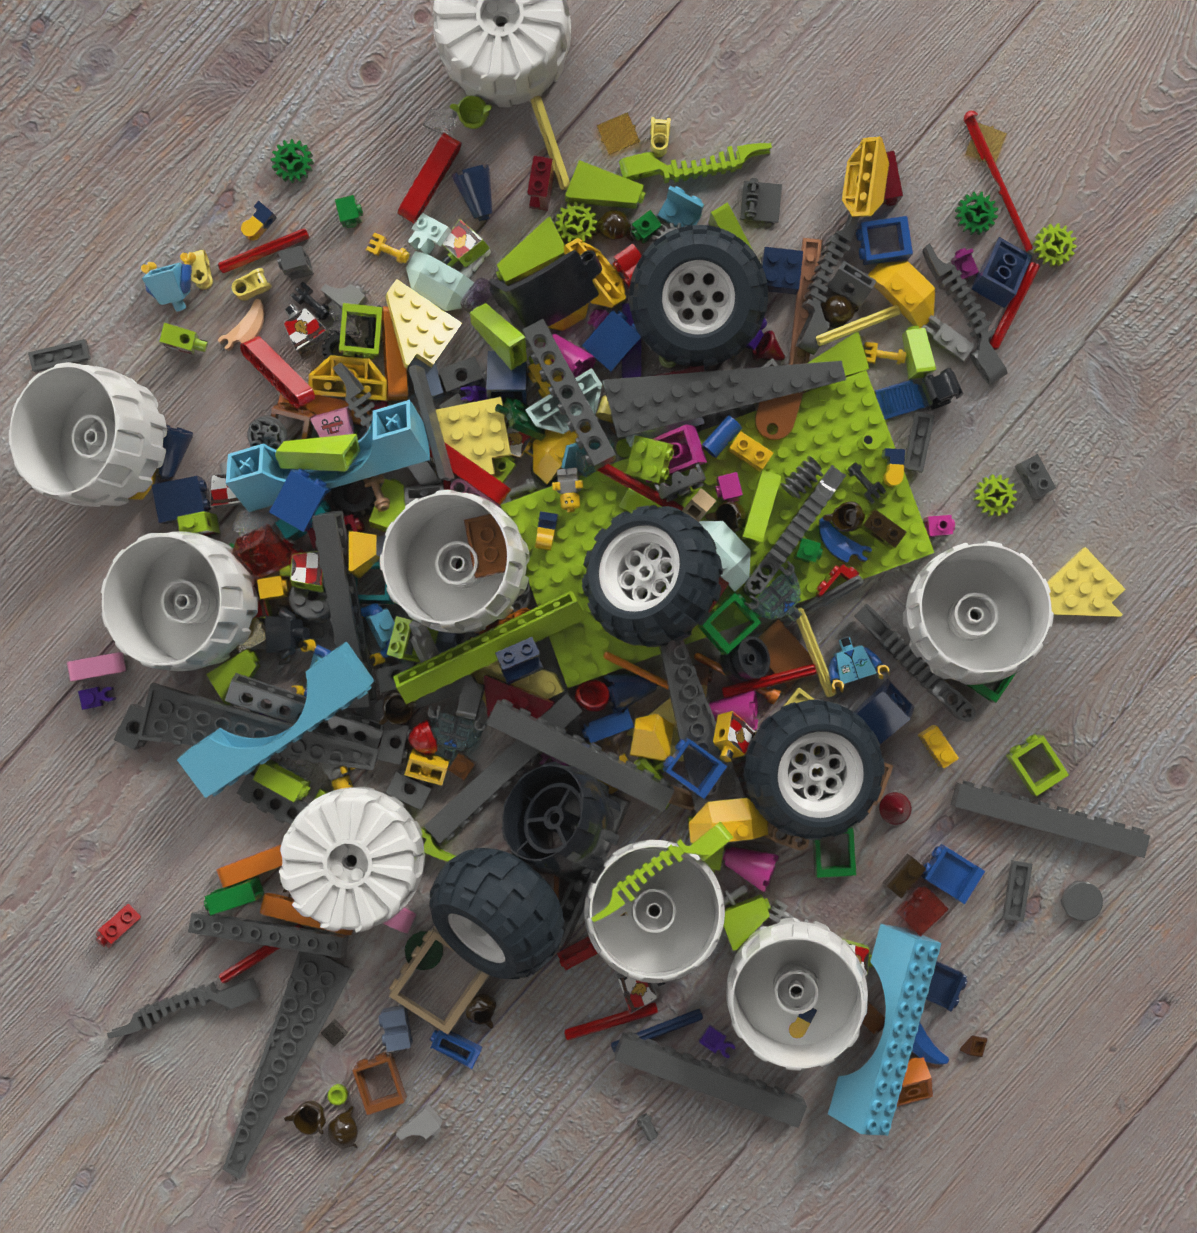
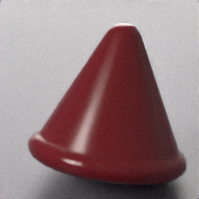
(768, 348)
(895, 808)

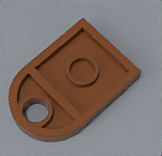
(779, 412)

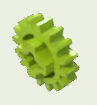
(583, 220)
(1054, 253)
(994, 487)

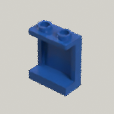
(612, 340)
(299, 499)
(952, 873)

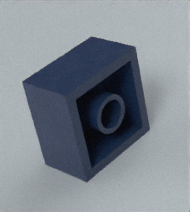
(782, 269)

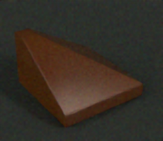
(974, 1046)

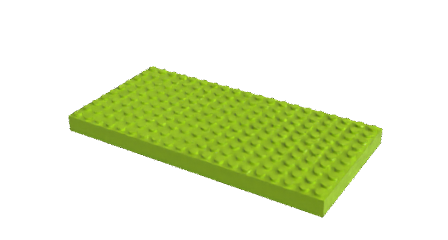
(826, 428)

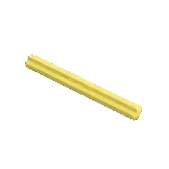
(550, 142)
(857, 325)
(815, 653)

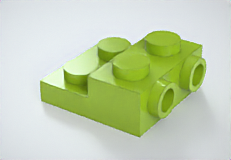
(650, 459)

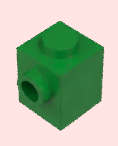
(349, 211)
(645, 227)
(808, 551)

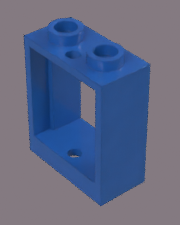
(903, 237)
(710, 779)

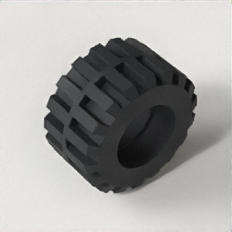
(358, 510)

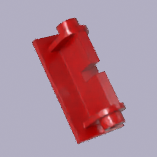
(576, 953)

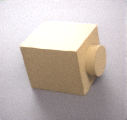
(699, 505)

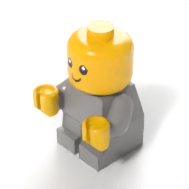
(568, 486)
(338, 775)

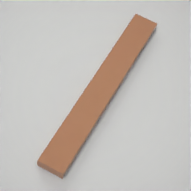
(811, 254)

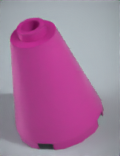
(576, 358)
(743, 705)
(752, 865)

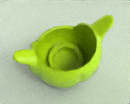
(472, 111)

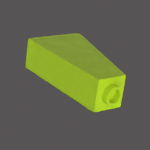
(603, 188)
(725, 219)
(532, 254)
(500, 335)
(848, 351)
(320, 453)
(761, 507)

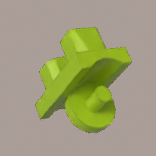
(645, 763)

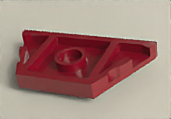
(520, 698)

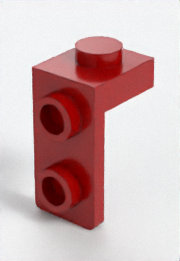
(844, 571)
(117, 926)

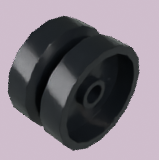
(746, 661)

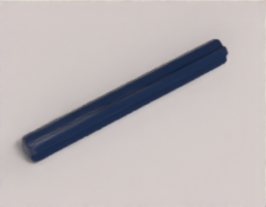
(667, 1026)

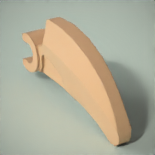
(247, 328)

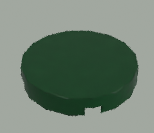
(432, 956)

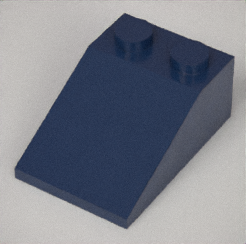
(1002, 273)

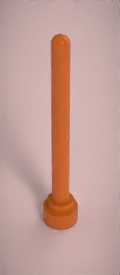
(635, 669)
(770, 694)

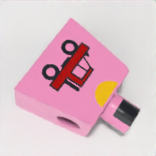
(334, 423)

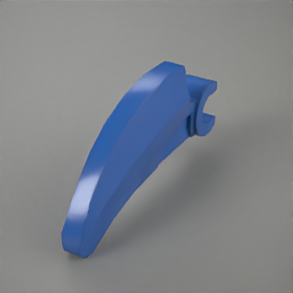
(840, 545)
(925, 1048)

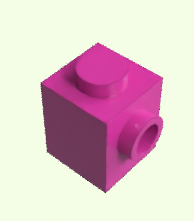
(728, 487)
(939, 525)

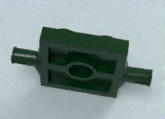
(519, 419)

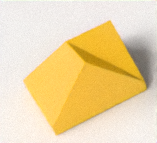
(361, 553)
(652, 737)

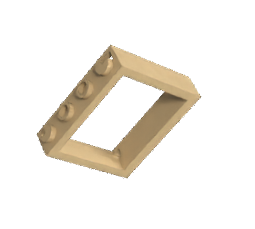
(407, 970)

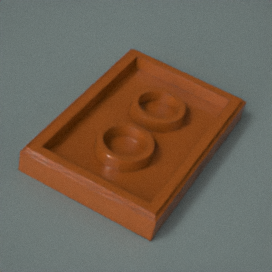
(489, 543)
(784, 650)

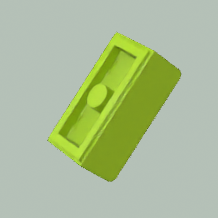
(633, 499)

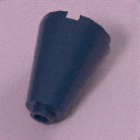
(476, 190)
(176, 445)
(627, 689)

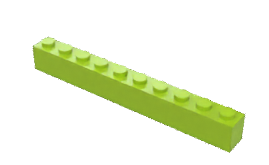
(481, 650)

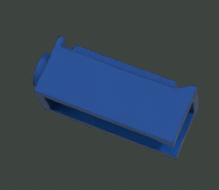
(607, 726)
(459, 1040)

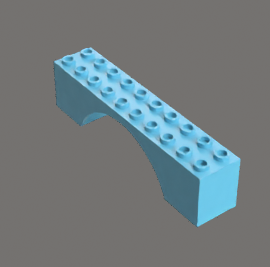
(391, 443)
(226, 757)
(871, 1094)

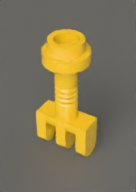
(401, 255)
(874, 353)

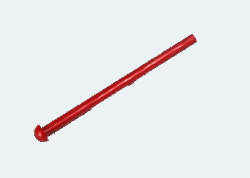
(984, 153)

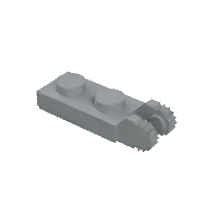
(949, 339)

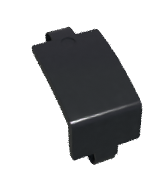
(551, 291)

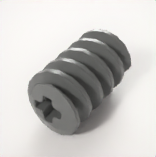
(802, 477)

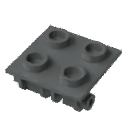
(761, 201)

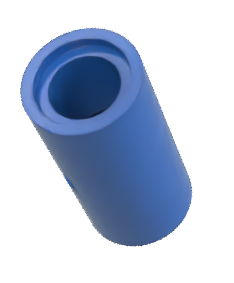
(721, 436)

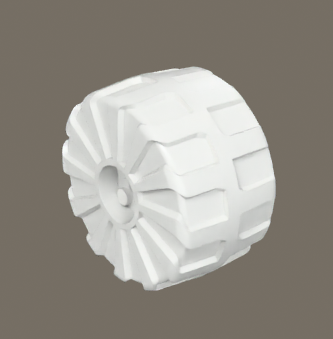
(503, 62)
(87, 435)
(422, 561)
(148, 596)
(1010, 608)
(386, 851)
(661, 945)
(765, 1006)

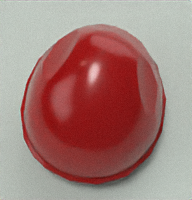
(592, 695)
(423, 739)

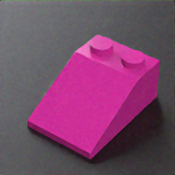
(686, 448)

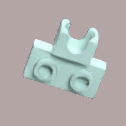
(427, 232)

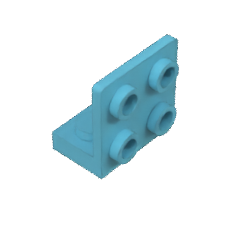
(681, 208)

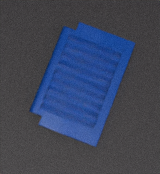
(899, 399)

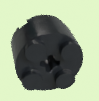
(940, 389)

